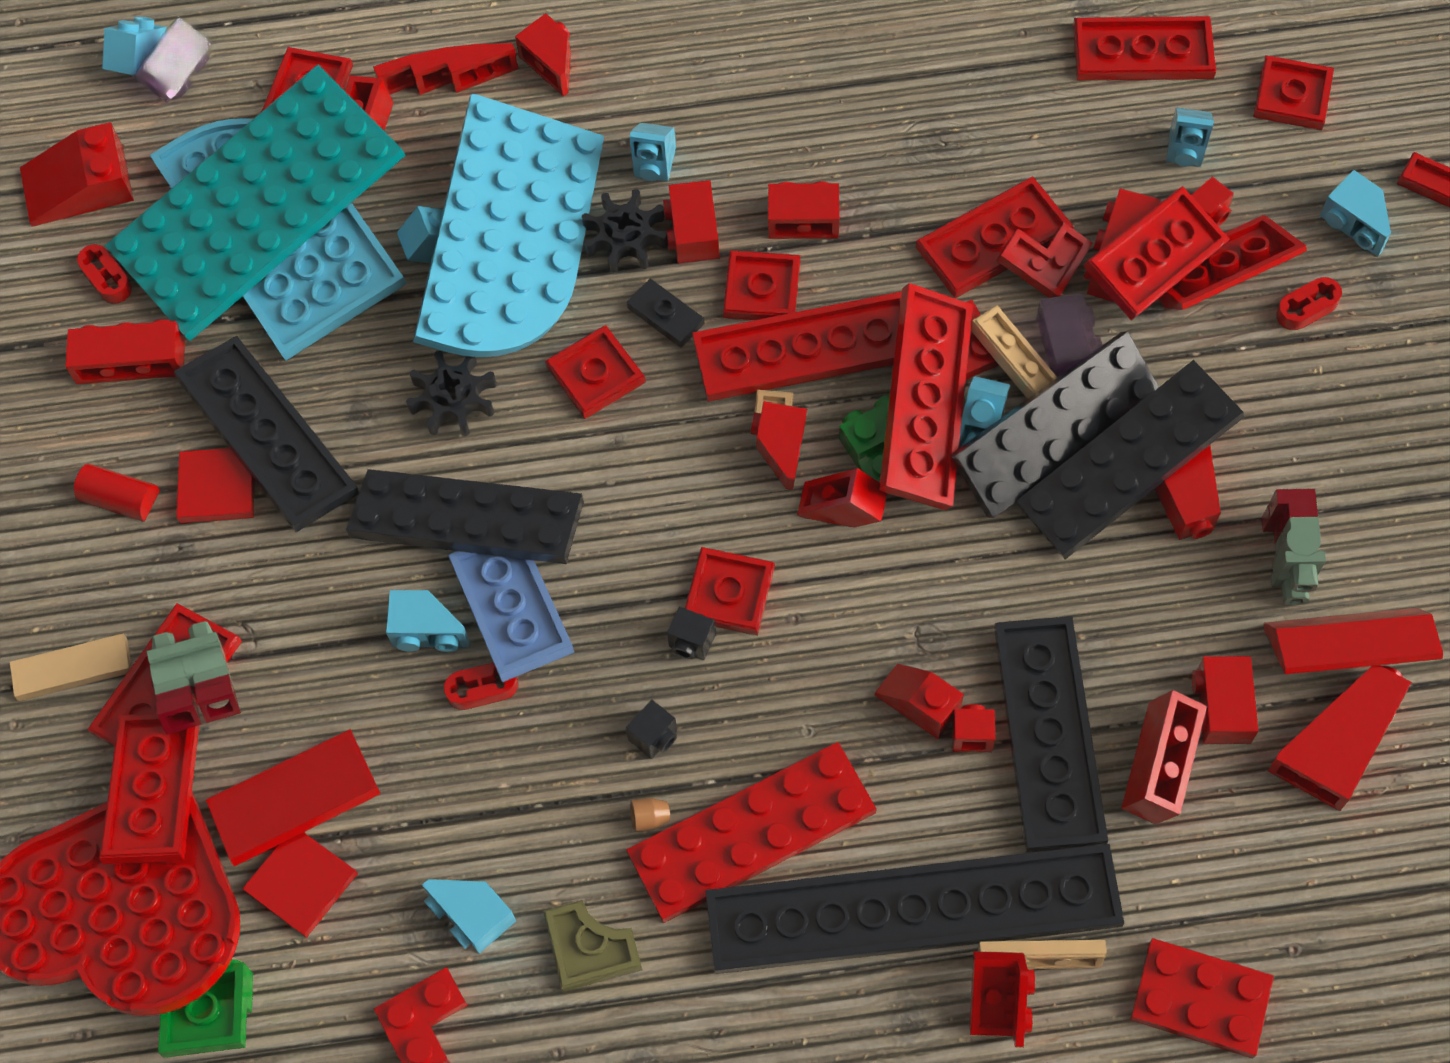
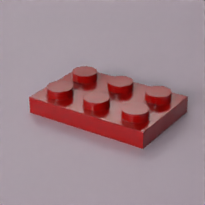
(1202, 998)

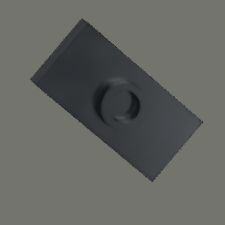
(665, 313)

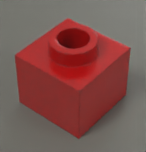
(1214, 199)
(973, 729)

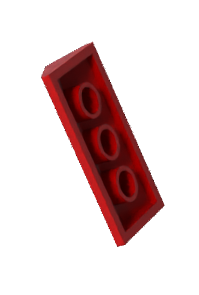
(1249, 252)
(1354, 640)

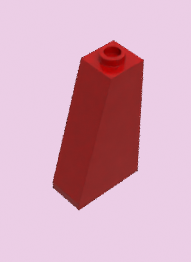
(1192, 497)
(1340, 742)

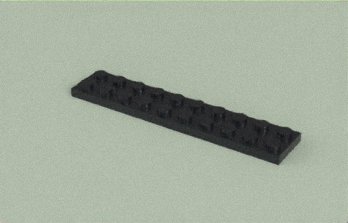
(913, 908)

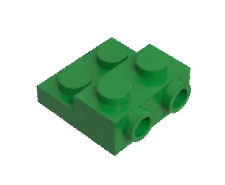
(865, 437)
(213, 1020)

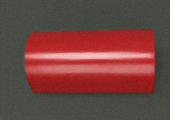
(115, 492)

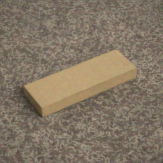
(1012, 351)
(70, 667)
(1053, 953)

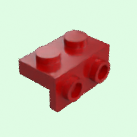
(1000, 995)

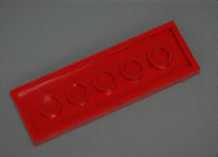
(798, 346)
(926, 397)
(751, 831)

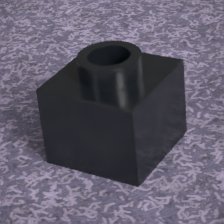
(691, 634)
(652, 729)

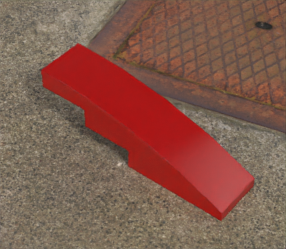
(459, 65)

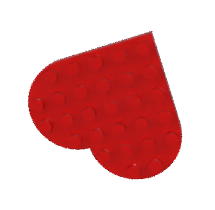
(132, 931)

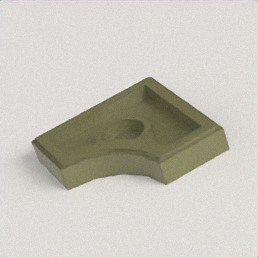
(586, 949)

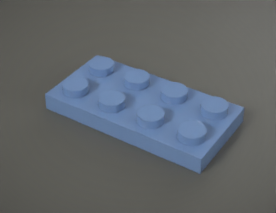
(512, 611)

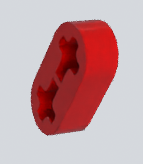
(109, 270)
(1305, 298)
(481, 686)

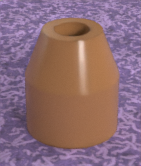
(648, 813)

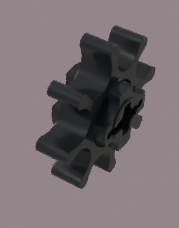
(624, 230)
(439, 401)

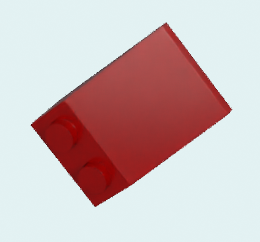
(77, 176)

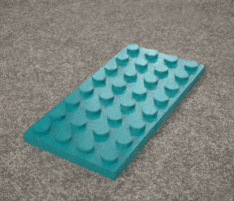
(254, 201)

